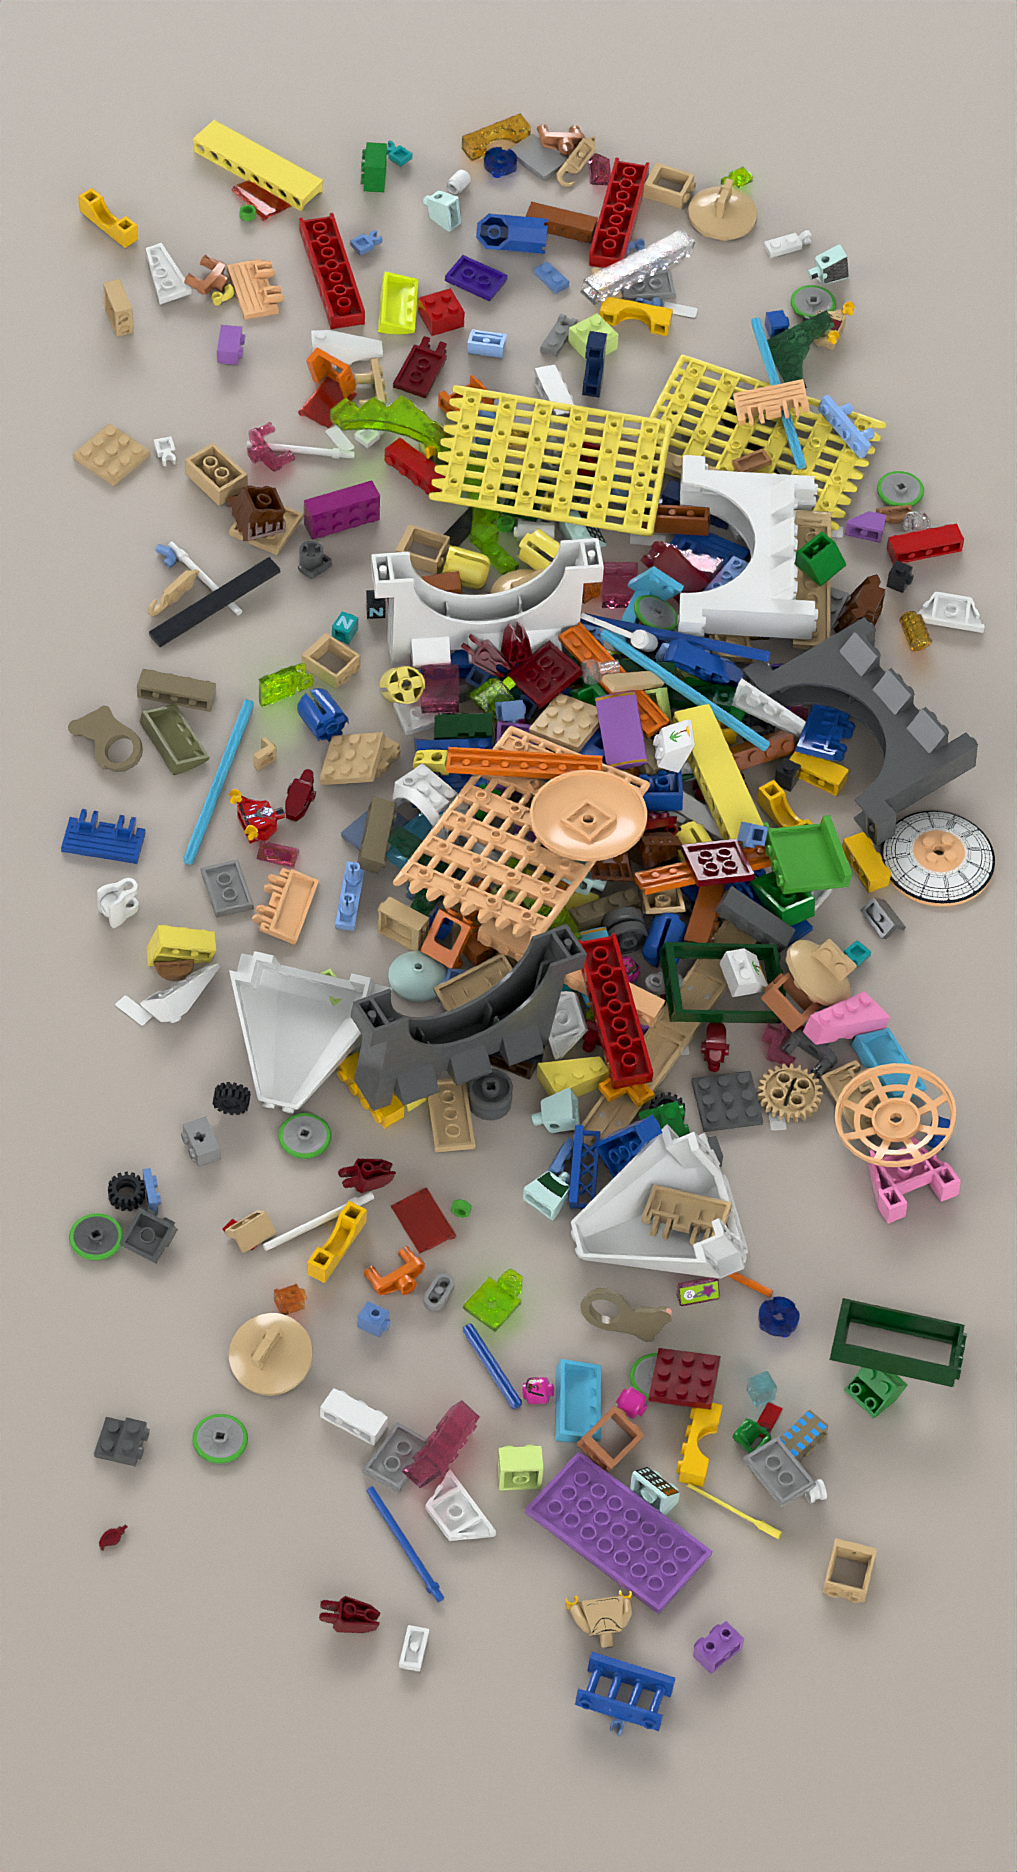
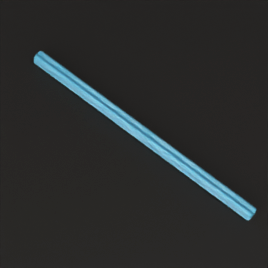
(774, 380)
(684, 689)
(218, 782)

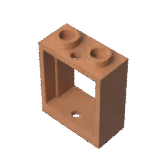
(783, 1008)
(596, 1452)

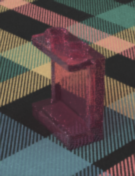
(615, 583)
(441, 689)

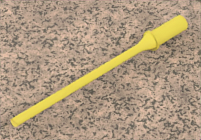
(761, 1525)

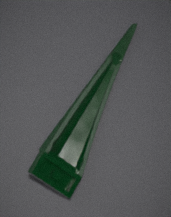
(717, 693)

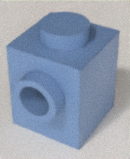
(510, 711)
(752, 834)
(373, 1319)

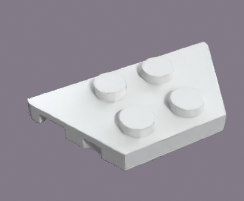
(952, 612)
(567, 1025)
(457, 1512)

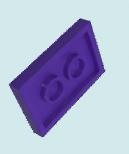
(476, 278)

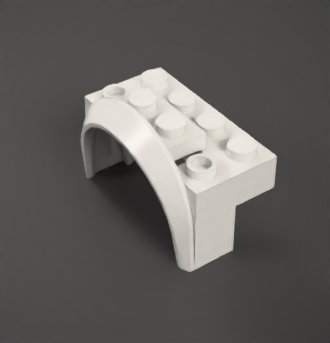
(428, 794)

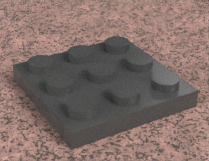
(727, 1101)

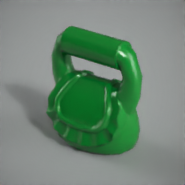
(748, 1432)

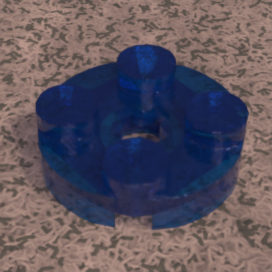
(508, 162)
(776, 1327)

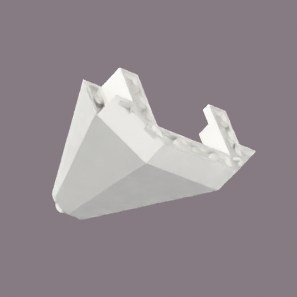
(292, 1026)
(612, 1224)

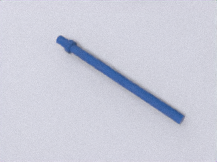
(432, 1587)

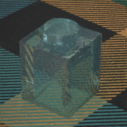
(761, 1388)

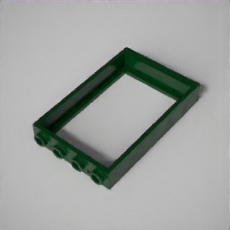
(686, 950)
(903, 1323)

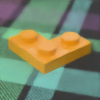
(638, 1093)

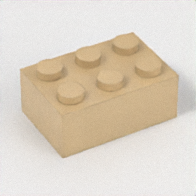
(215, 473)

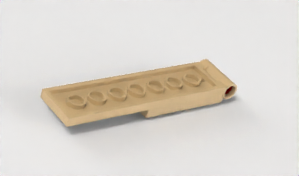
(809, 525)

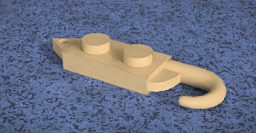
(577, 160)
(173, 592)

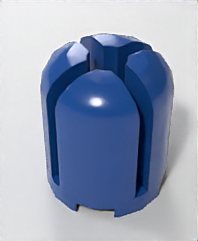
(322, 714)
(663, 929)

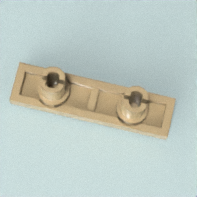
(373, 378)

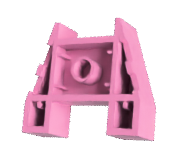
(892, 1182)

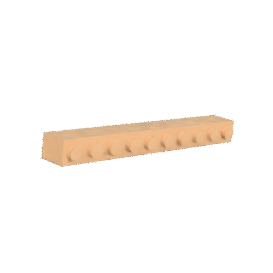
(647, 1004)

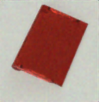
(264, 201)
(322, 401)
(423, 1220)

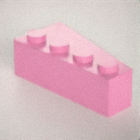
(846, 1019)

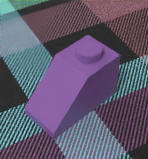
(866, 526)

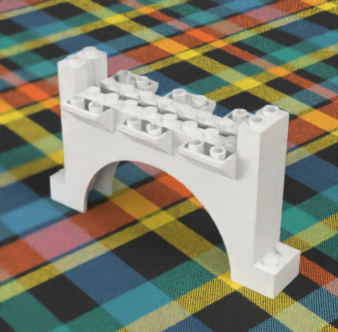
(764, 514)
(432, 621)

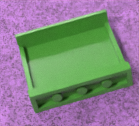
(807, 857)

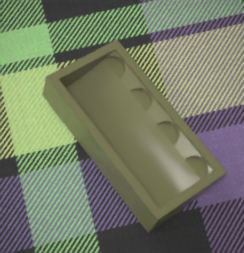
(174, 738)

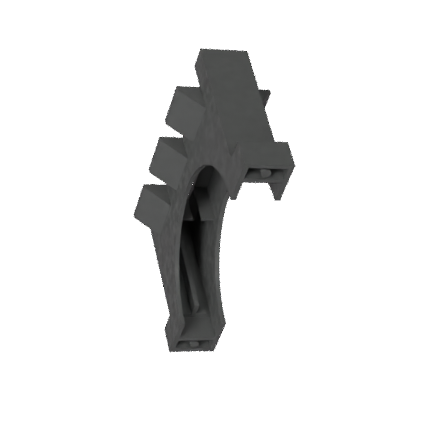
(914, 744)
(511, 1018)

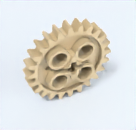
(772, 1087)

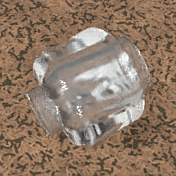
(916, 522)

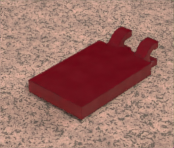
(421, 368)
(677, 567)

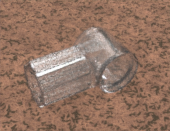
(594, 671)

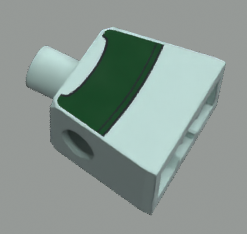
(548, 1193)

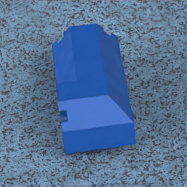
(512, 233)

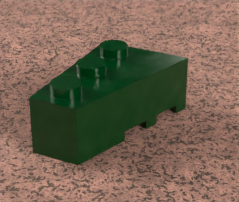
(462, 726)

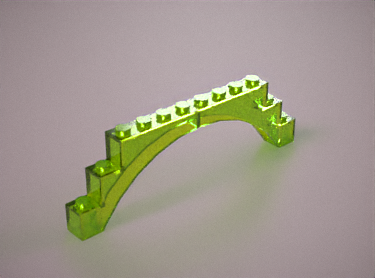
(407, 420)

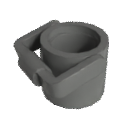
(312, 558)

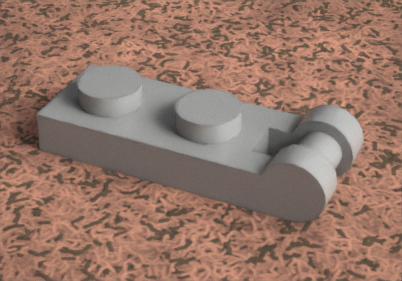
(558, 335)

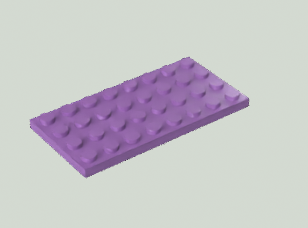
(618, 1532)

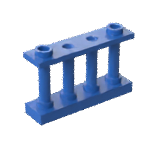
(630, 1674)

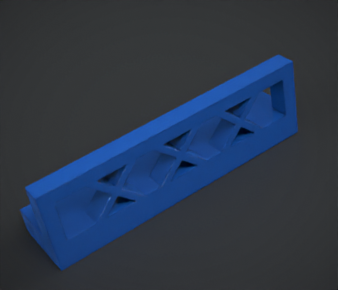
(577, 1165)

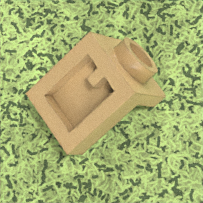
(265, 755)

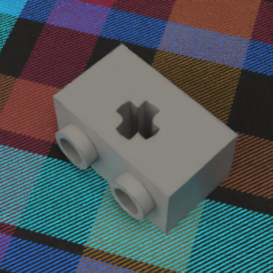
(201, 1141)

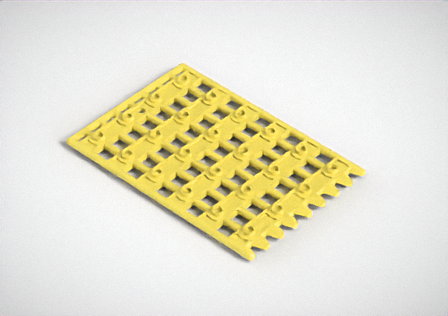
(742, 435)
(569, 462)

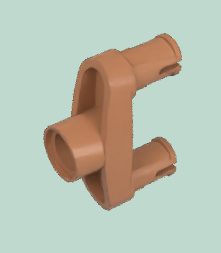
(562, 141)
(213, 280)

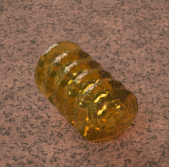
(915, 631)

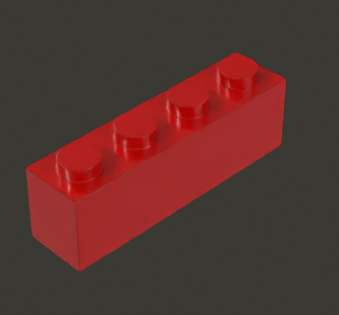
(412, 465)
(925, 543)

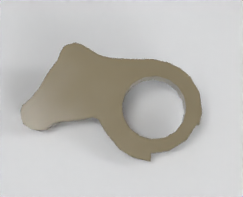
(105, 730)
(641, 1322)

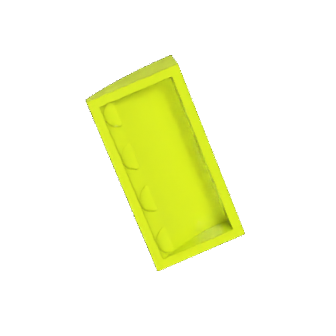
(397, 304)

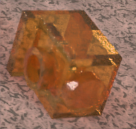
(290, 1299)

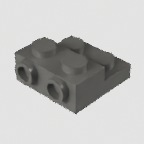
(149, 1235)
(122, 1440)

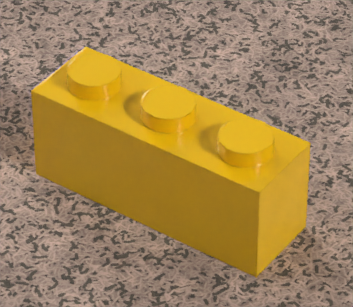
(821, 772)
(866, 862)

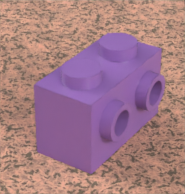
(229, 344)
(717, 1646)

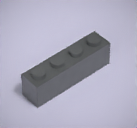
(754, 919)

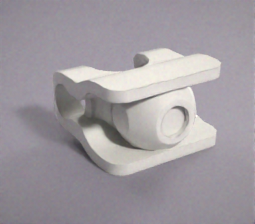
(113, 901)

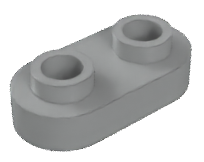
(658, 989)
(437, 1293)

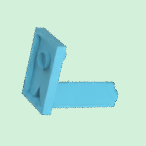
(649, 583)

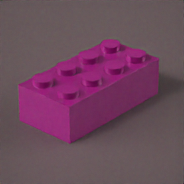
(342, 510)

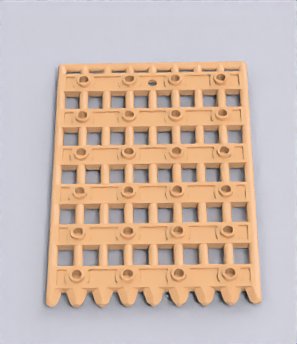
(498, 839)

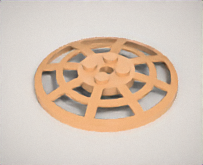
(892, 1108)

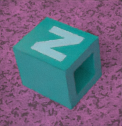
(345, 627)

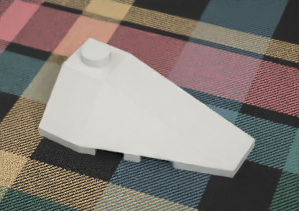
(345, 346)
(177, 1001)

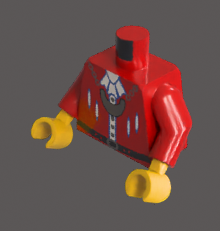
(256, 817)

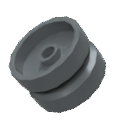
(629, 928)
(491, 1095)

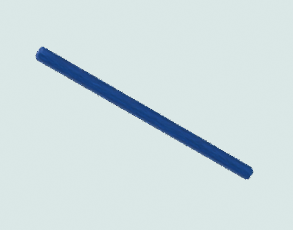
(667, 635)

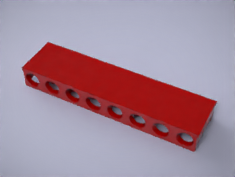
(618, 213)
(332, 272)
(615, 1013)

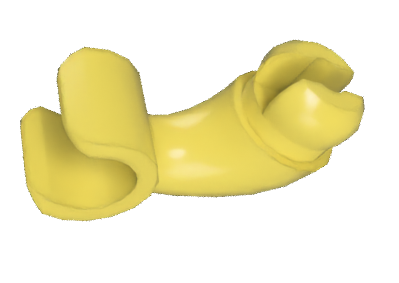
(218, 297)

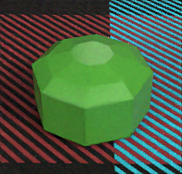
(247, 212)
(506, 523)
(461, 1208)

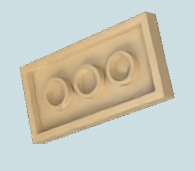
(451, 1117)

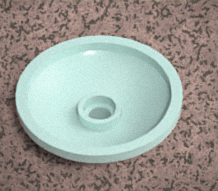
(416, 983)

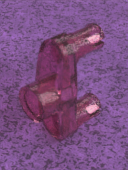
(262, 451)
(774, 1037)

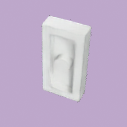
(414, 1648)

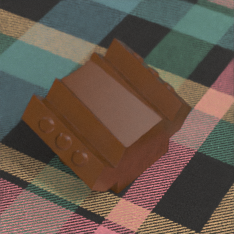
(258, 512)
(864, 602)
(654, 847)
(613, 869)

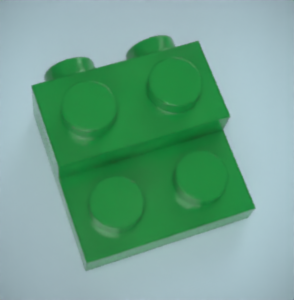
(668, 1114)

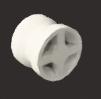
(817, 1492)

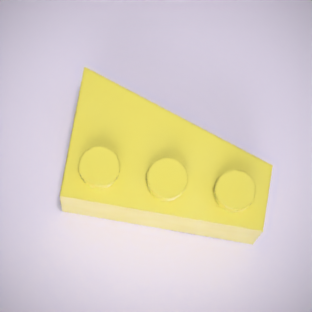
(181, 944)
(578, 1074)

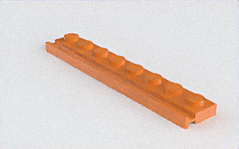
(585, 647)
(517, 763)
(679, 874)

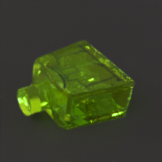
(492, 692)

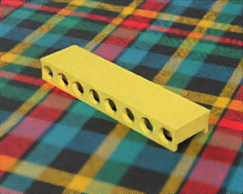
(257, 162)
(718, 773)

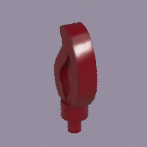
(111, 1537)

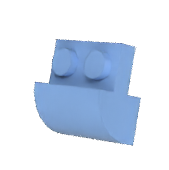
(486, 343)

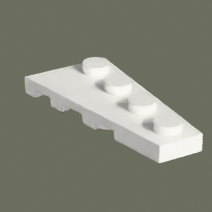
(166, 275)
(765, 708)

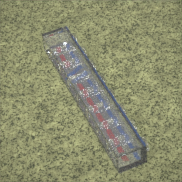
(637, 267)

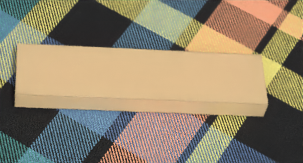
(632, 681)

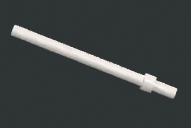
(335, 453)
(183, 557)
(314, 1223)

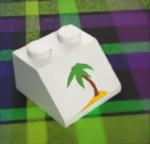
(674, 745)
(742, 972)

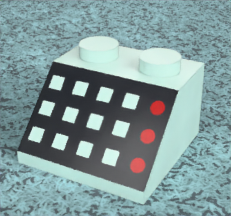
(574, 531)
(654, 1489)

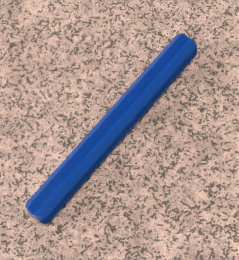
(492, 1366)

